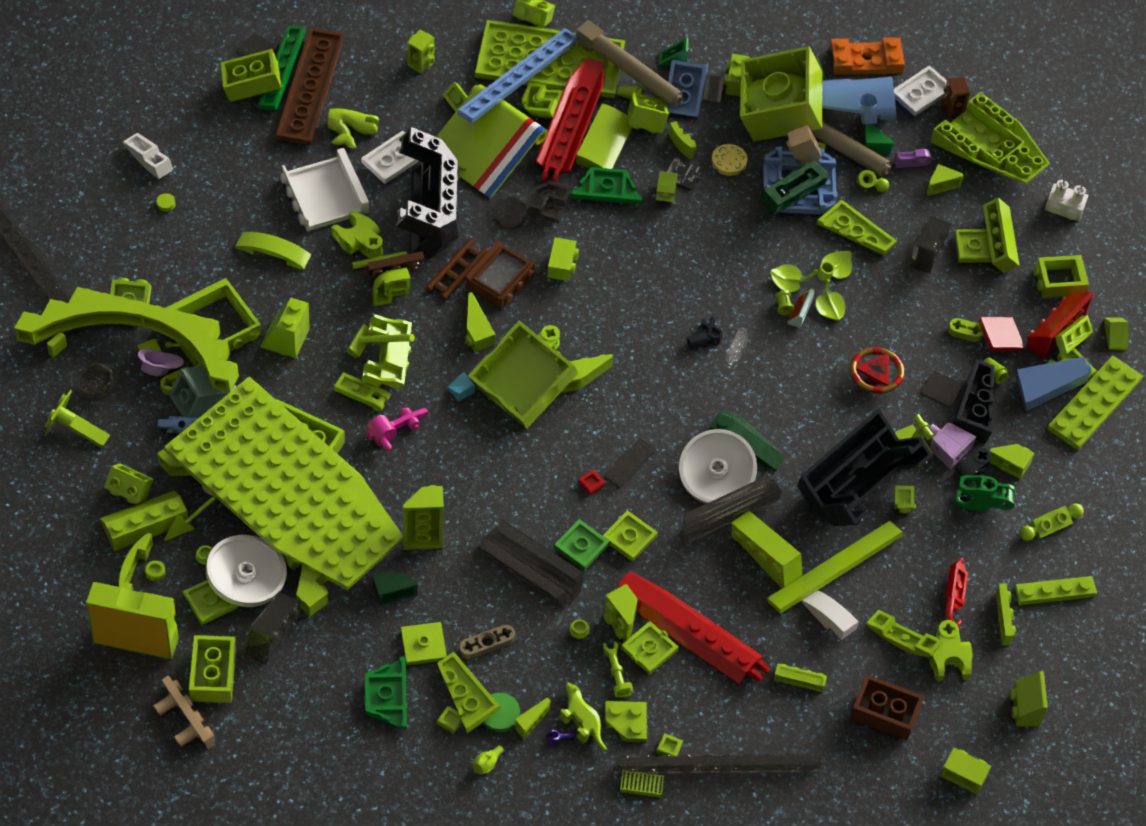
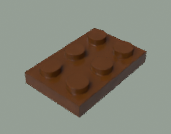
(409, 261)

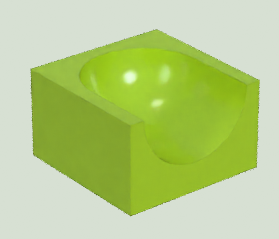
(781, 93)

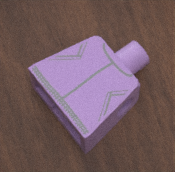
(950, 443)

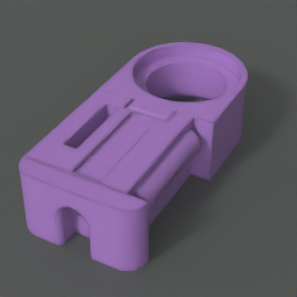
(911, 159)

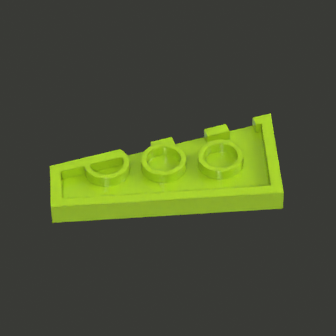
(854, 226)

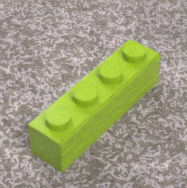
(800, 677)

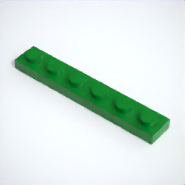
(286, 58)

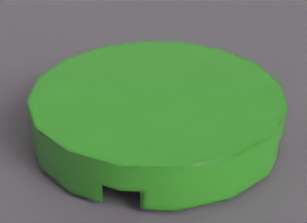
(505, 718)

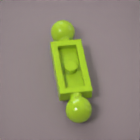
(1051, 522)

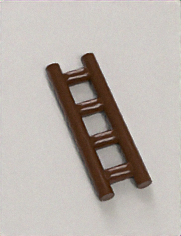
(458, 279)

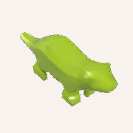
(583, 716)

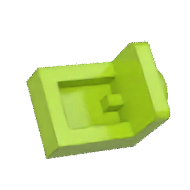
(904, 499)

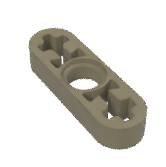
(471, 642)

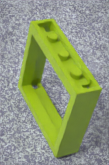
(210, 295)

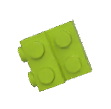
(131, 290)

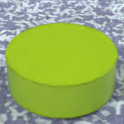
(166, 202)
(155, 570)

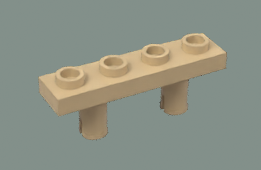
(196, 728)

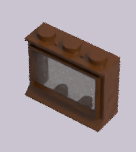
(500, 275)

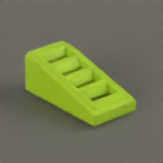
(528, 721)

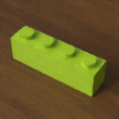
(1001, 235)

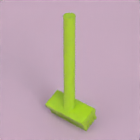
(362, 339)

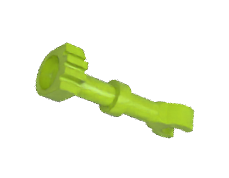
(621, 689)

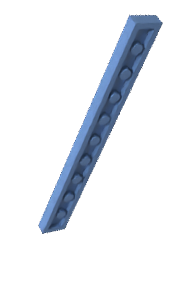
(517, 76)

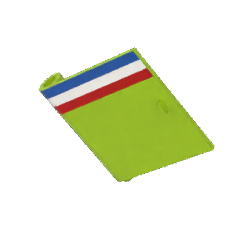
(491, 144)

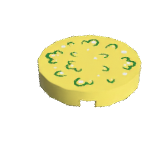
(729, 159)

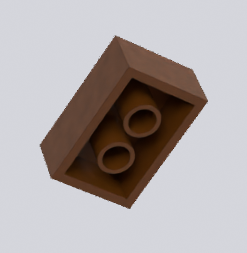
(887, 707)

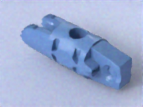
(174, 423)

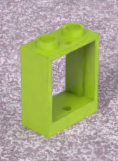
(1053, 290)

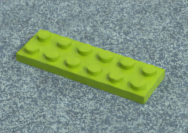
(1095, 402)

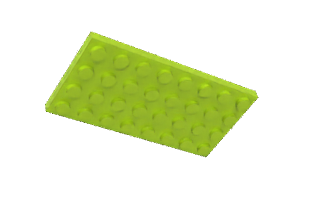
(509, 44)

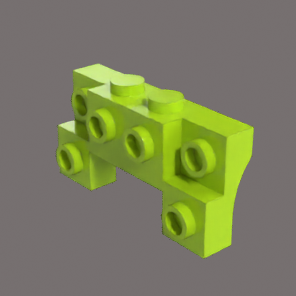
(393, 355)

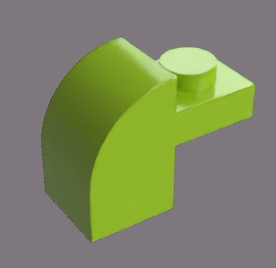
(666, 186)

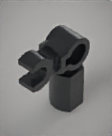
(712, 335)

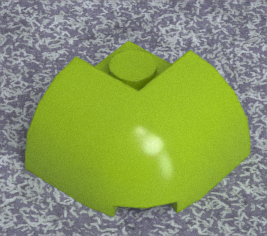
(541, 101)
(389, 285)

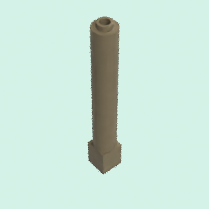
(593, 39)
(852, 149)

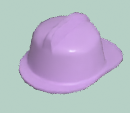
(157, 362)

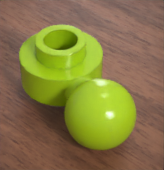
(881, 184)

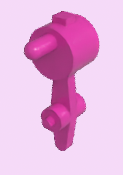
(384, 431)

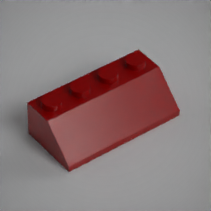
(1070, 309)

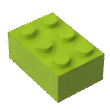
(250, 75)
(212, 669)

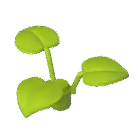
(834, 264)

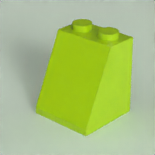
(288, 329)

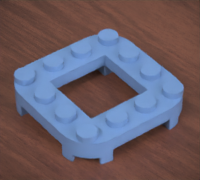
(812, 204)

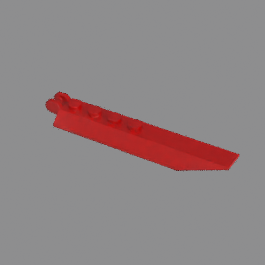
(571, 119)
(695, 631)

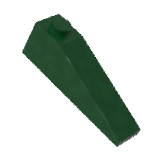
(764, 451)

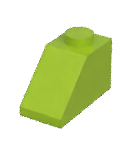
(1012, 459)

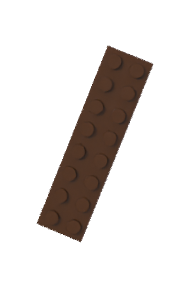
(310, 86)

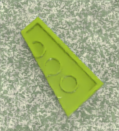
(468, 694)

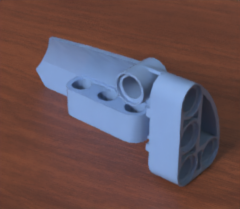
(861, 96)

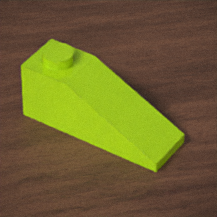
(479, 331)

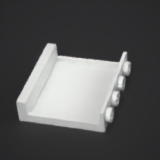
(325, 191)

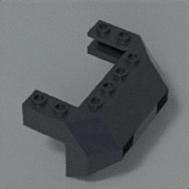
(435, 194)
(840, 483)

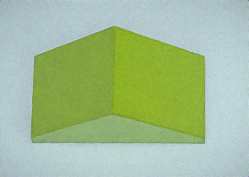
(944, 180)
(1116, 333)

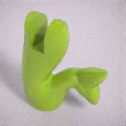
(358, 121)

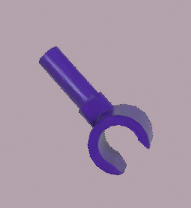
(555, 736)

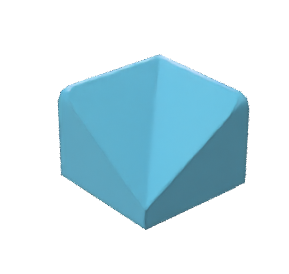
(461, 387)

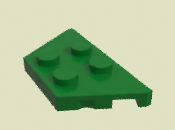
(607, 186)
(387, 694)

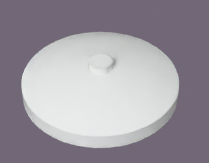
(716, 464)
(245, 571)

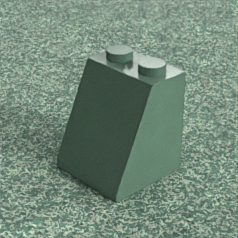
(194, 392)

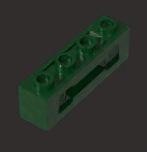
(774, 196)

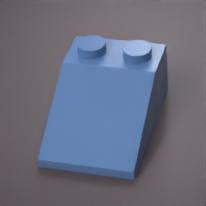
(691, 81)

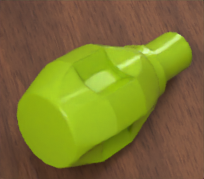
(486, 760)

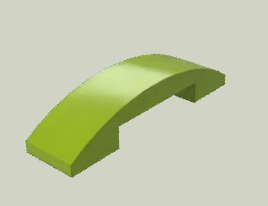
(274, 246)
(138, 551)
(903, 637)

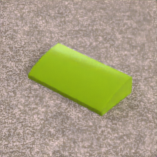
(604, 139)

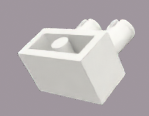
(1067, 201)

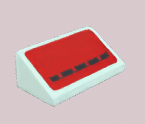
(801, 308)

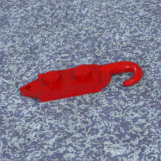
(956, 589)

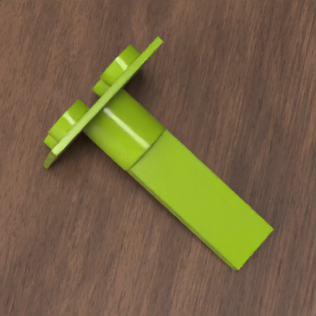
(75, 423)

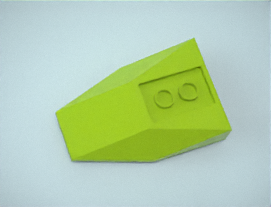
(992, 140)

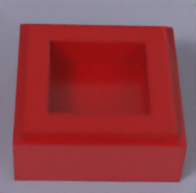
(591, 482)

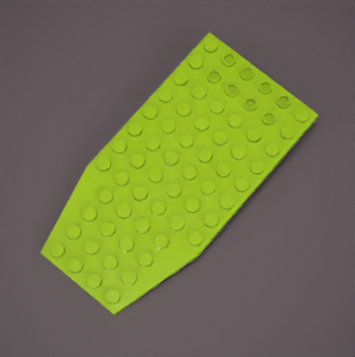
(287, 485)

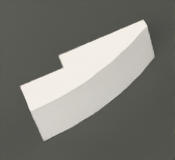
(148, 155)
(831, 614)

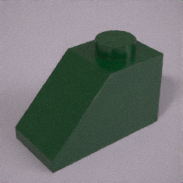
(393, 586)

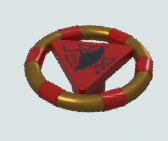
(876, 370)

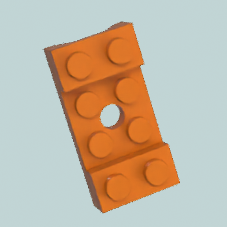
(884, 57)

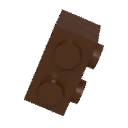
(955, 96)

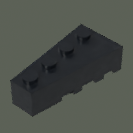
(975, 406)

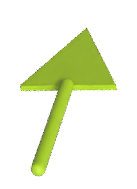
(181, 525)

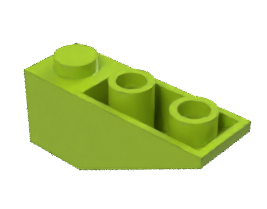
(588, 370)

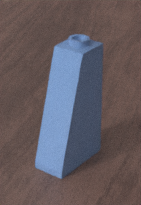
(1050, 380)

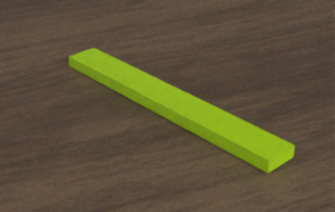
(834, 567)

